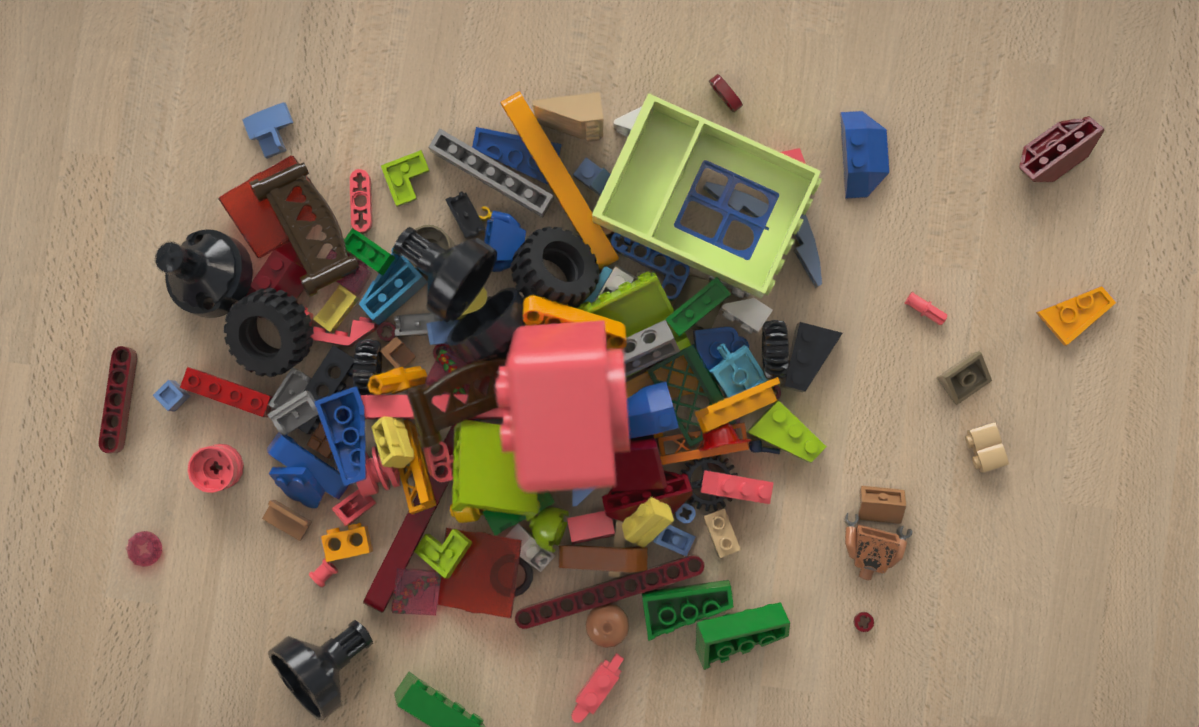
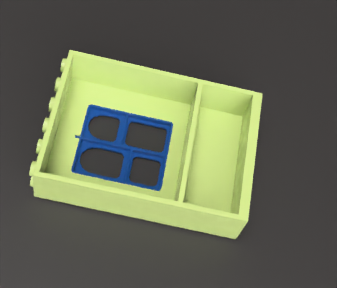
(660, 177)

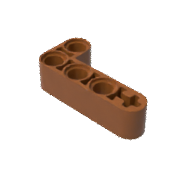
(603, 558)

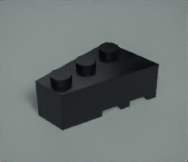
(807, 355)

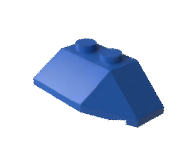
(863, 153)

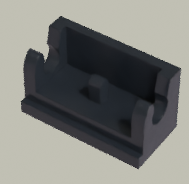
(466, 215)

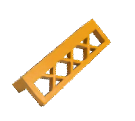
(737, 405)
(420, 474)

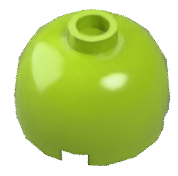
(549, 527)

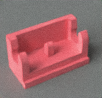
(590, 527)

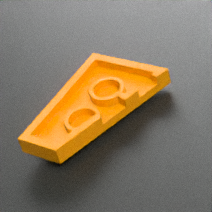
(1076, 314)

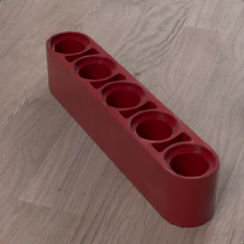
(110, 408)

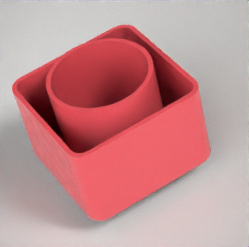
(563, 406)

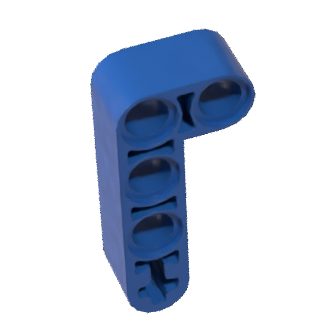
(648, 261)
(293, 455)

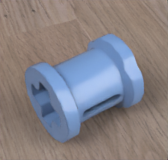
(690, 516)

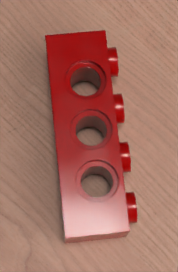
(226, 392)

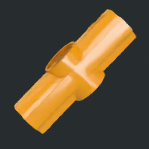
(397, 380)

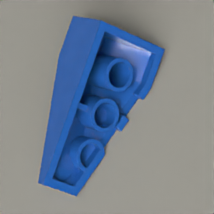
(650, 411)
(345, 429)

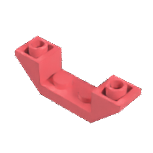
(359, 330)

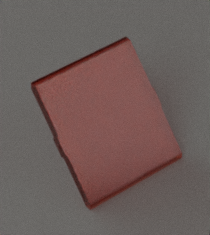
(257, 219)
(484, 576)

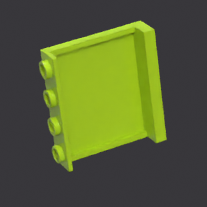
(636, 306)
(485, 474)

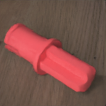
(926, 308)

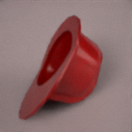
(721, 436)

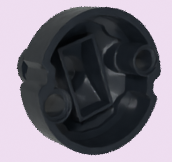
(205, 272)
(453, 274)
(490, 329)
(313, 670)

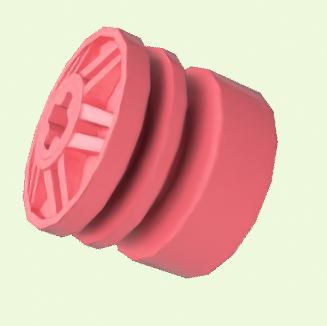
(203, 470)
(377, 473)

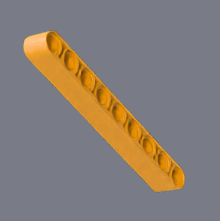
(558, 179)

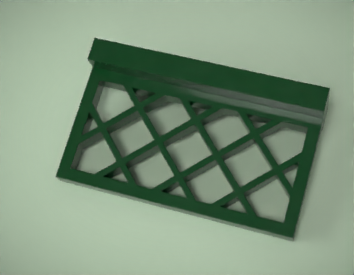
(705, 380)

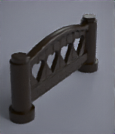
(319, 271)
(432, 419)

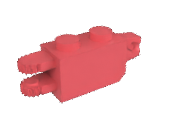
(597, 688)

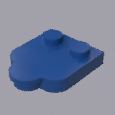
(709, 339)
(298, 485)

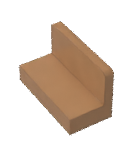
(882, 504)
(286, 519)

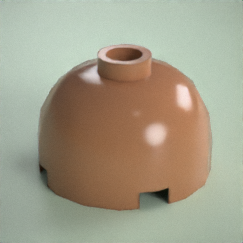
(607, 625)

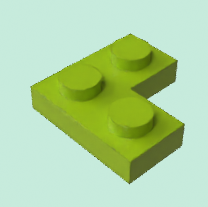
(399, 174)
(443, 556)

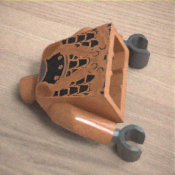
(874, 548)

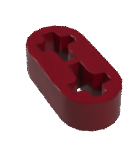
(725, 92)

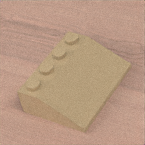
(572, 115)

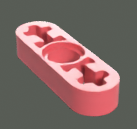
(353, 195)

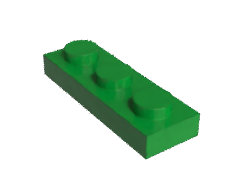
(368, 251)
(698, 306)

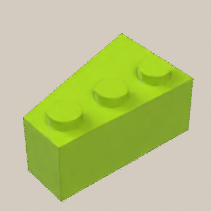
(787, 432)

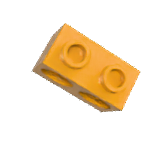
(347, 548)

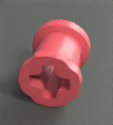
(323, 573)

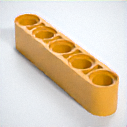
(544, 311)

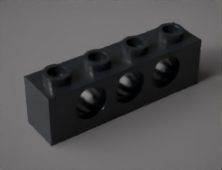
(334, 358)

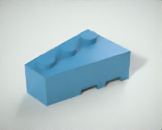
(392, 289)

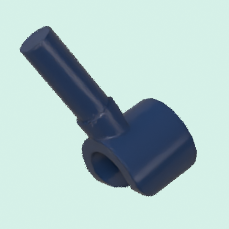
(756, 447)

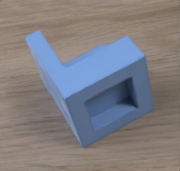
(270, 142)
(171, 395)

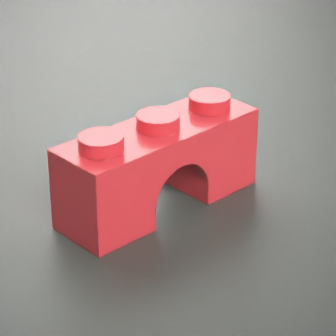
(737, 487)

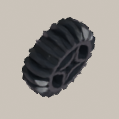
(775, 349)
(366, 364)
(704, 464)

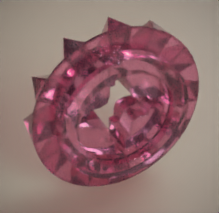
(154, 546)

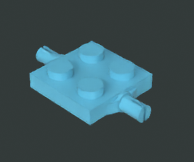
(737, 371)

